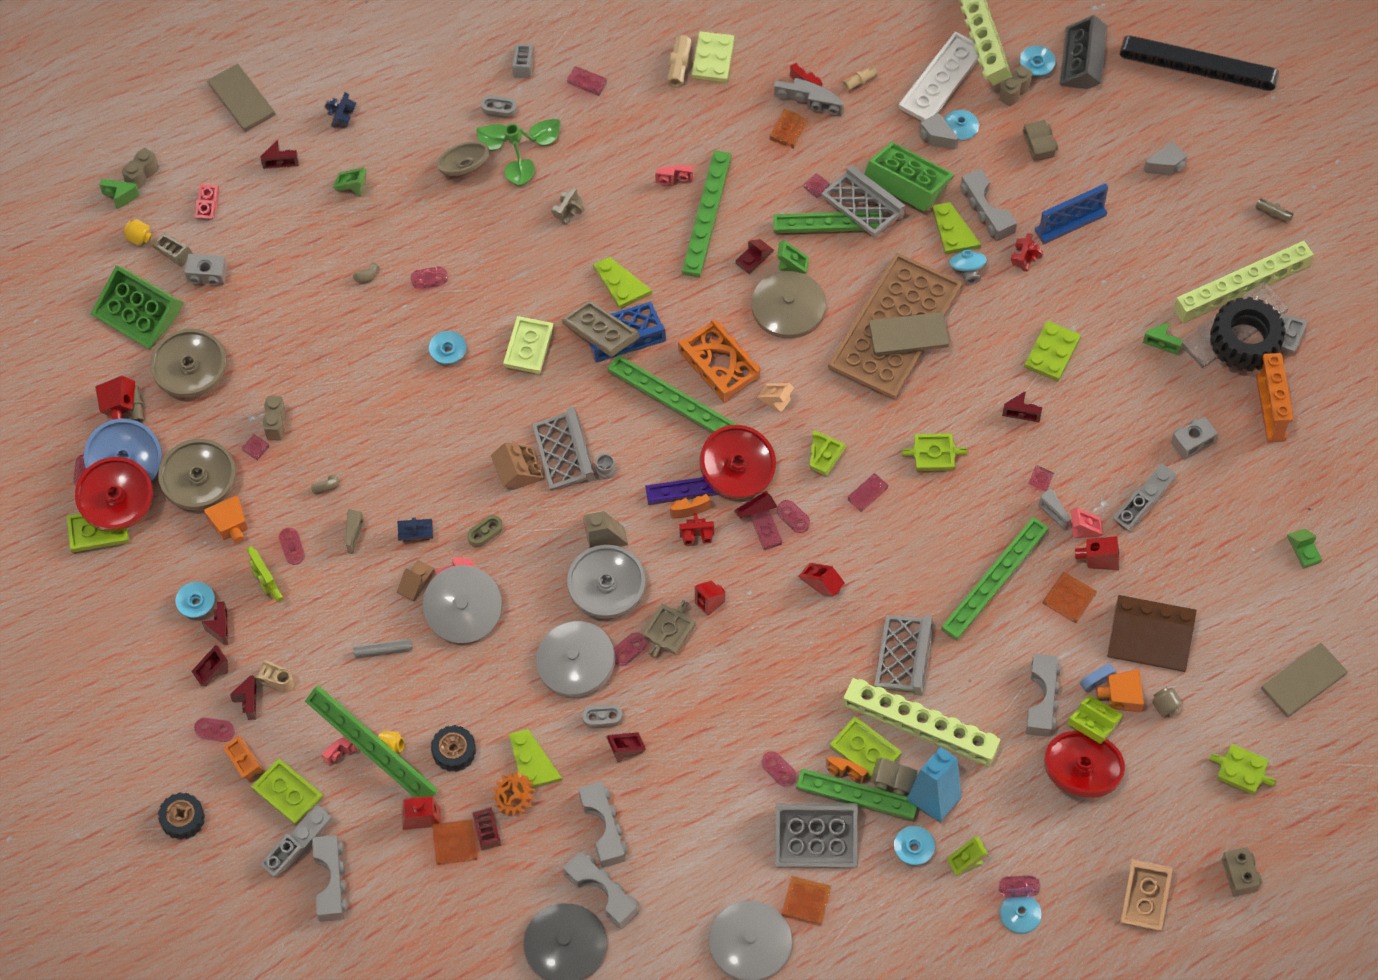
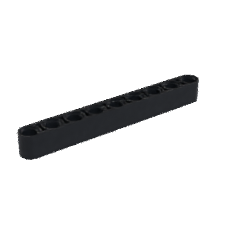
(1199, 63)

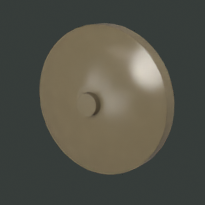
(788, 304)
(188, 363)
(197, 474)

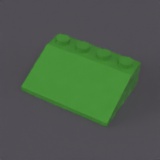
(908, 176)
(136, 307)

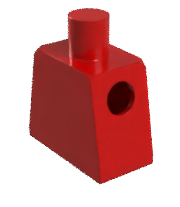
(116, 396)
(1100, 553)
(420, 813)

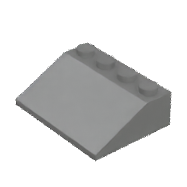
(816, 834)

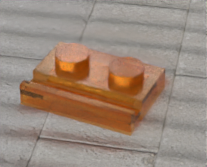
(788, 128)

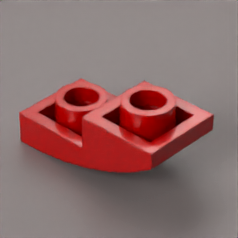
(797, 72)

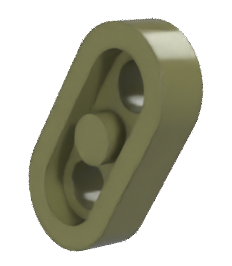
(484, 531)

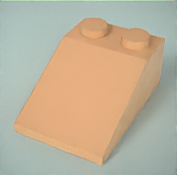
(1146, 894)

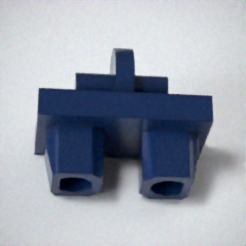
(345, 104)
(415, 529)

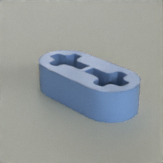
(1097, 677)

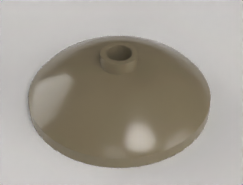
(463, 158)

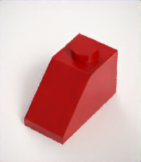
(822, 579)
(709, 596)

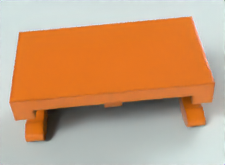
(243, 758)

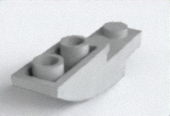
(816, 96)
(1145, 497)
(296, 843)

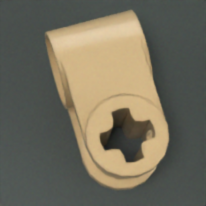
(271, 675)

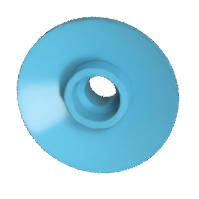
(1042, 56)
(964, 130)
(967, 260)
(444, 341)
(195, 592)
(916, 837)
(1019, 922)

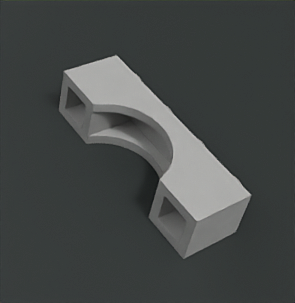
(998, 222)
(1044, 673)
(595, 802)
(583, 872)
(330, 901)

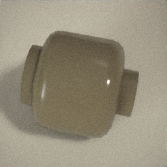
(1167, 702)

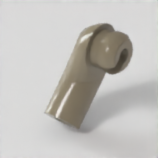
(366, 275)
(331, 483)

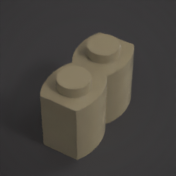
(1015, 86)
(1040, 140)
(140, 168)
(274, 418)
(893, 776)

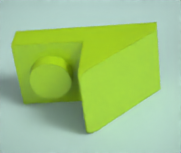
(967, 856)

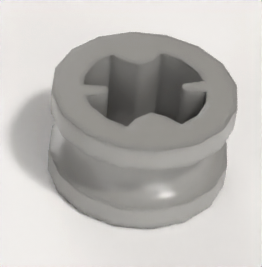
(971, 277)

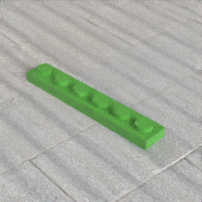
(819, 222)
(856, 793)

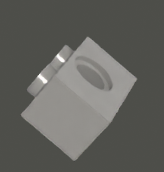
(198, 263)
(1189, 446)

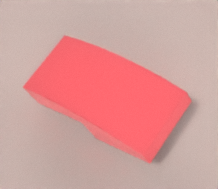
(679, 172)
(206, 201)
(334, 751)

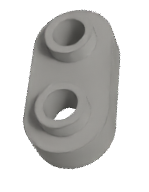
(499, 106)
(602, 716)

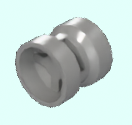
(602, 463)

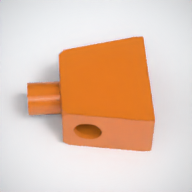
(228, 519)
(1123, 691)

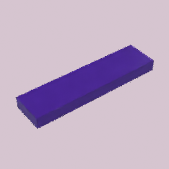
(678, 490)

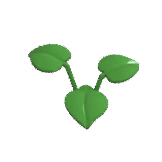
(494, 135)

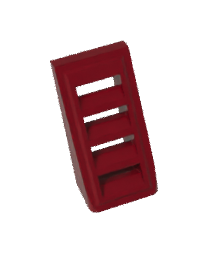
(757, 505)
(490, 842)

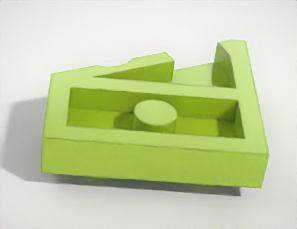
(825, 453)

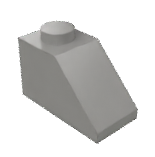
(938, 132)
(1166, 161)

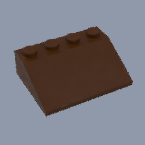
(1151, 633)

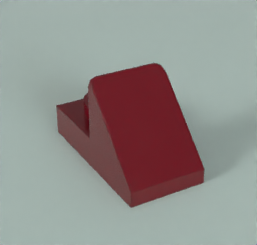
(277, 159)
(754, 255)
(1017, 409)
(219, 626)
(210, 666)
(246, 693)
(625, 744)

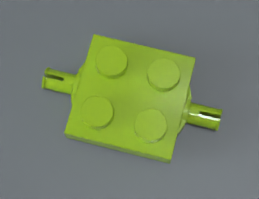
(934, 452)
(261, 572)
(1242, 769)

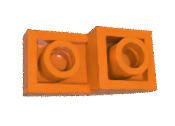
(684, 508)
(840, 766)

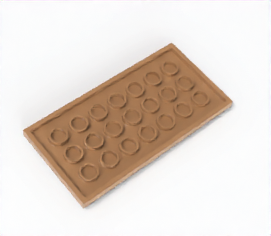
(902, 291)

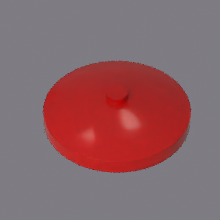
(737, 461)
(114, 494)
(1084, 765)

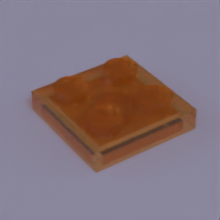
(1069, 597)
(454, 842)
(806, 900)

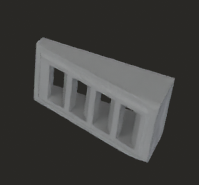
(522, 61)
(1053, 507)

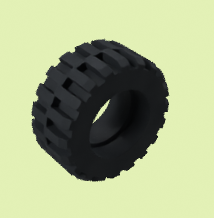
(1249, 313)

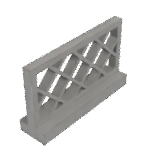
(872, 192)
(580, 449)
(921, 653)

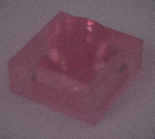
(816, 185)
(255, 447)
(1041, 478)

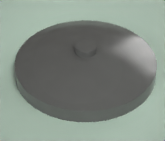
(565, 943)

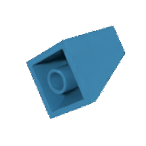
(937, 785)

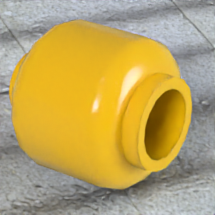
(137, 232)
(393, 740)

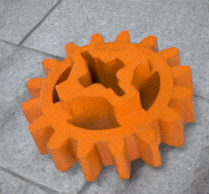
(515, 804)

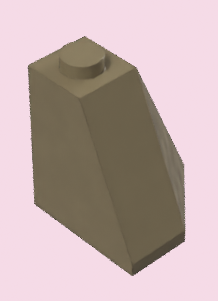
(604, 530)

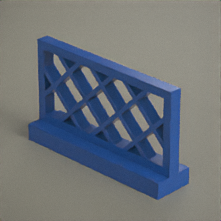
(1072, 214)
(647, 336)

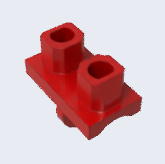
(1029, 252)
(696, 527)

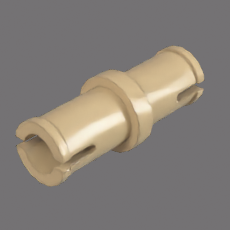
(860, 78)

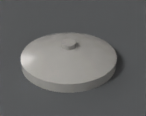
(606, 581)
(462, 604)
(575, 659)
(750, 941)

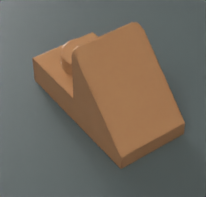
(415, 580)

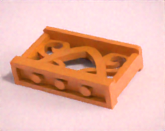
(730, 347)
(1274, 397)

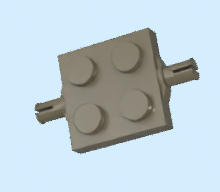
(669, 629)

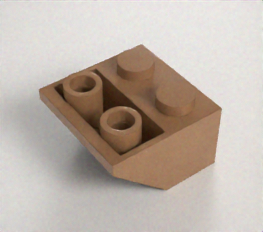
(516, 465)

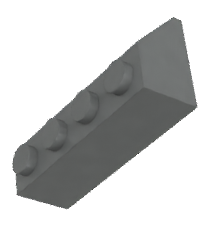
(1083, 53)

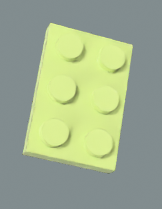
(713, 57)
(528, 345)

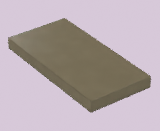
(241, 97)
(600, 328)
(908, 333)
(1304, 680)

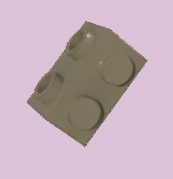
(1241, 871)

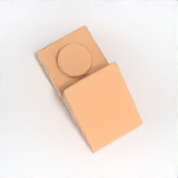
(776, 395)

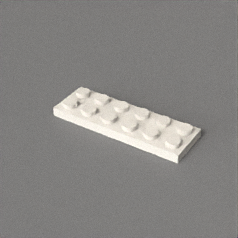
(940, 78)

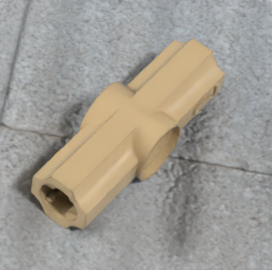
(679, 61)

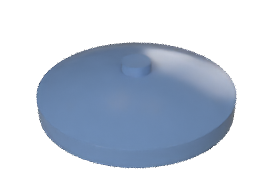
(127, 440)

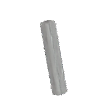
(382, 648)

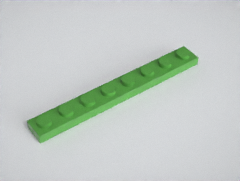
(706, 214)
(667, 395)
(994, 578)
(369, 744)

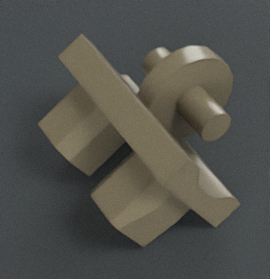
(570, 206)

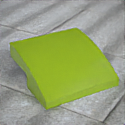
(1095, 719)

